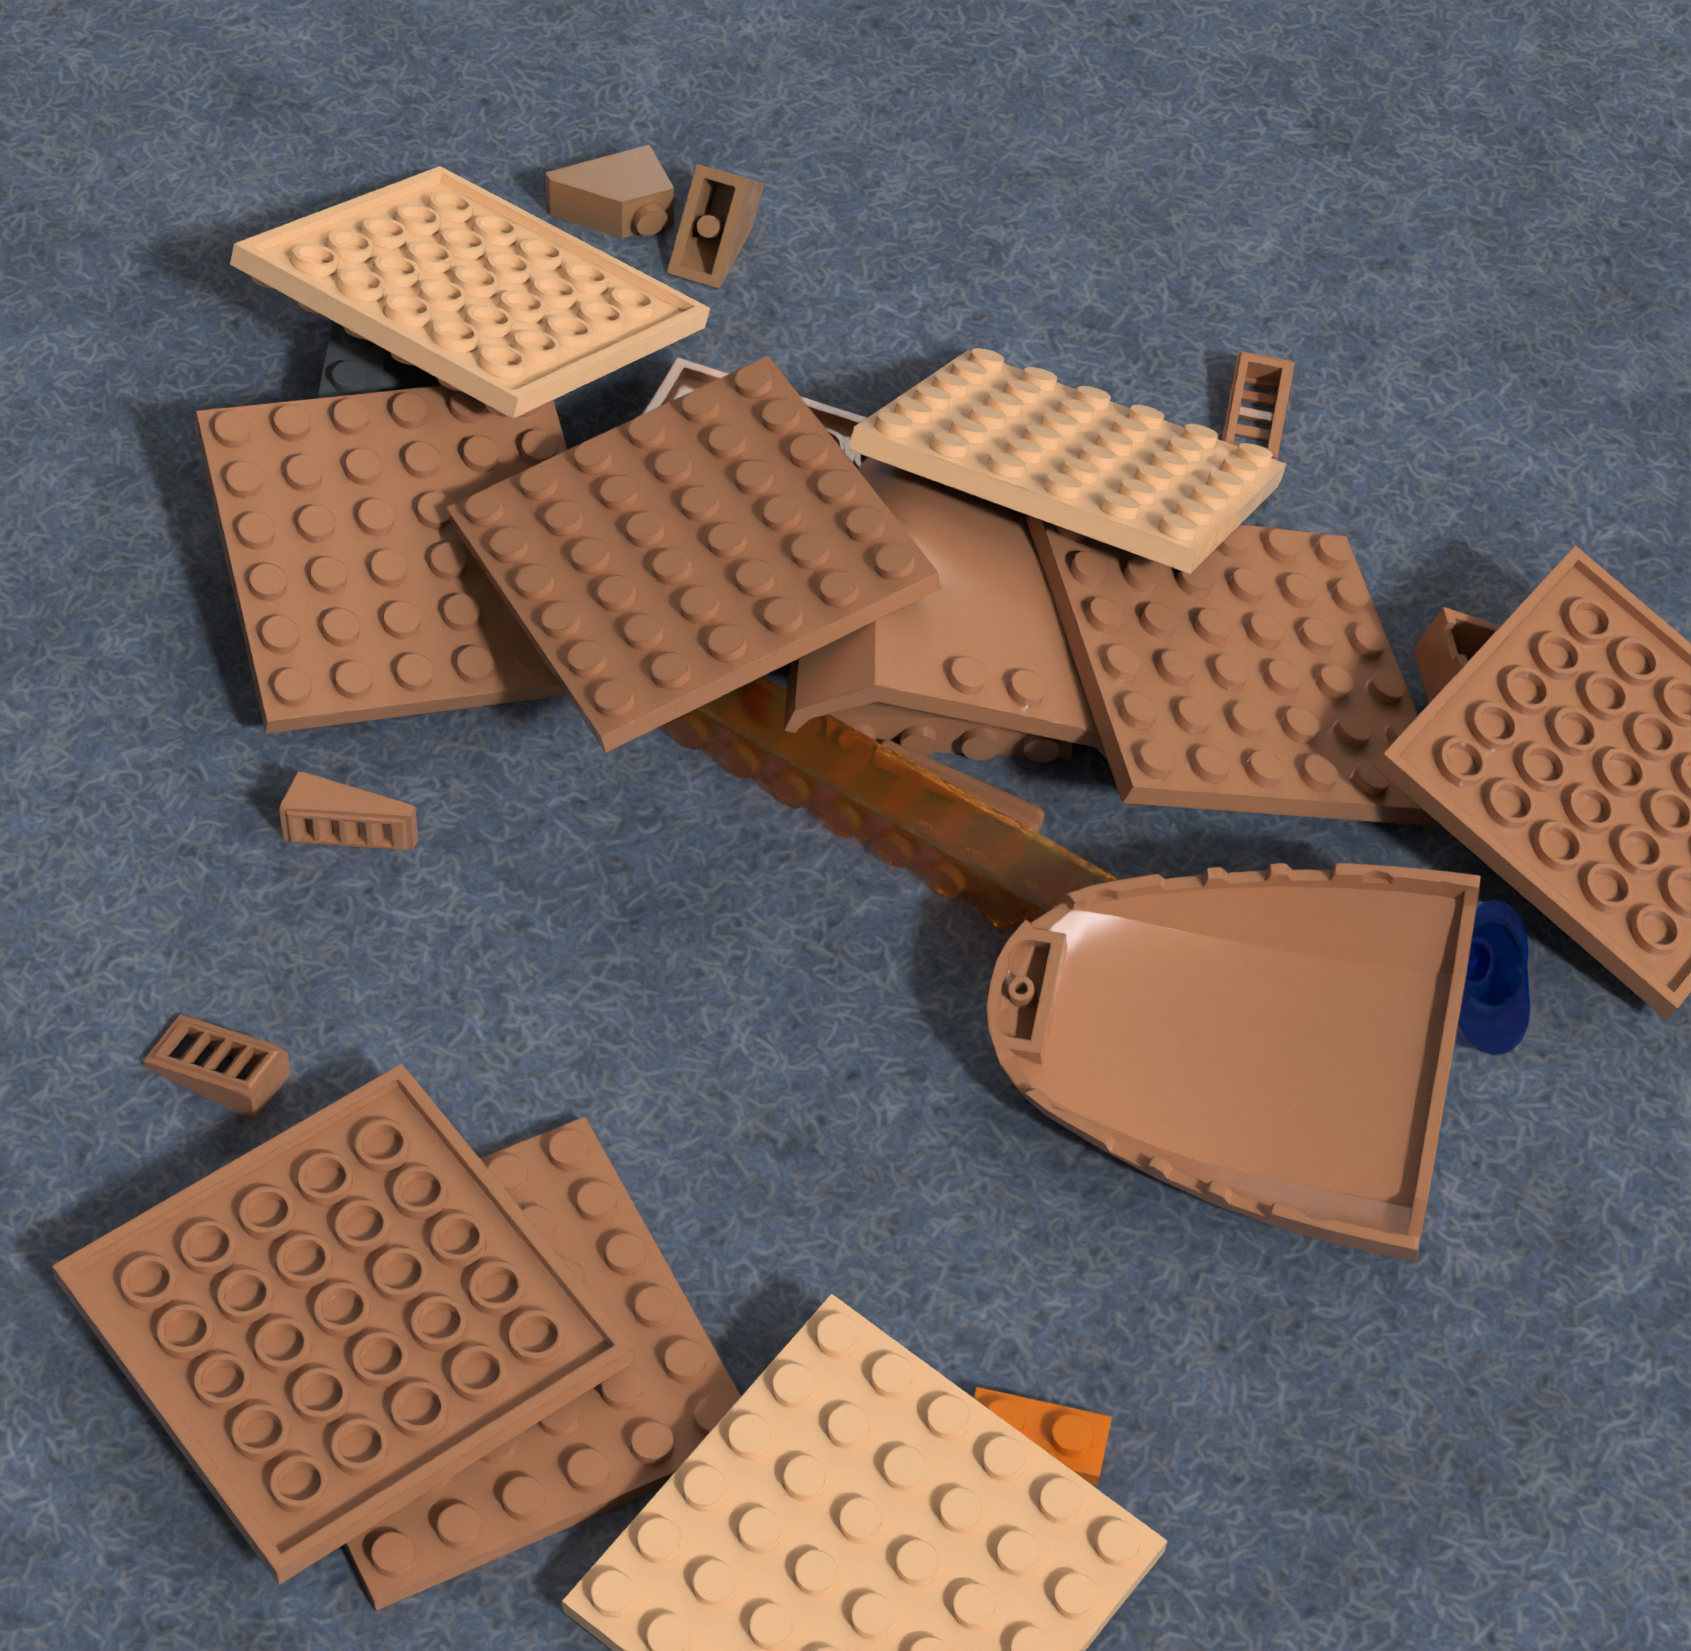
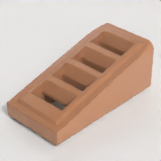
(1263, 373)
(343, 815)
(242, 1096)

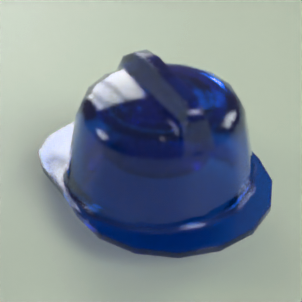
(1496, 983)

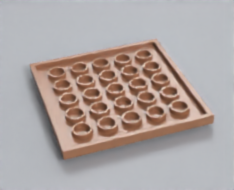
(691, 552)
(348, 558)
(1238, 681)
(1573, 771)
(342, 1320)
(600, 1446)

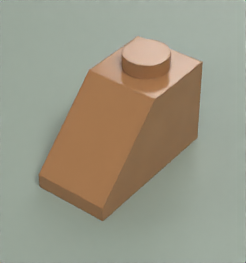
(613, 194)
(714, 225)

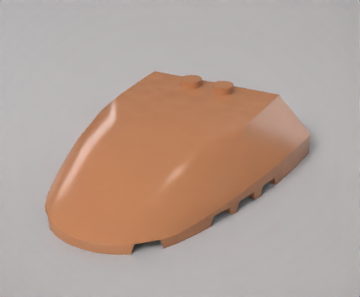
(971, 651)
(1251, 1036)

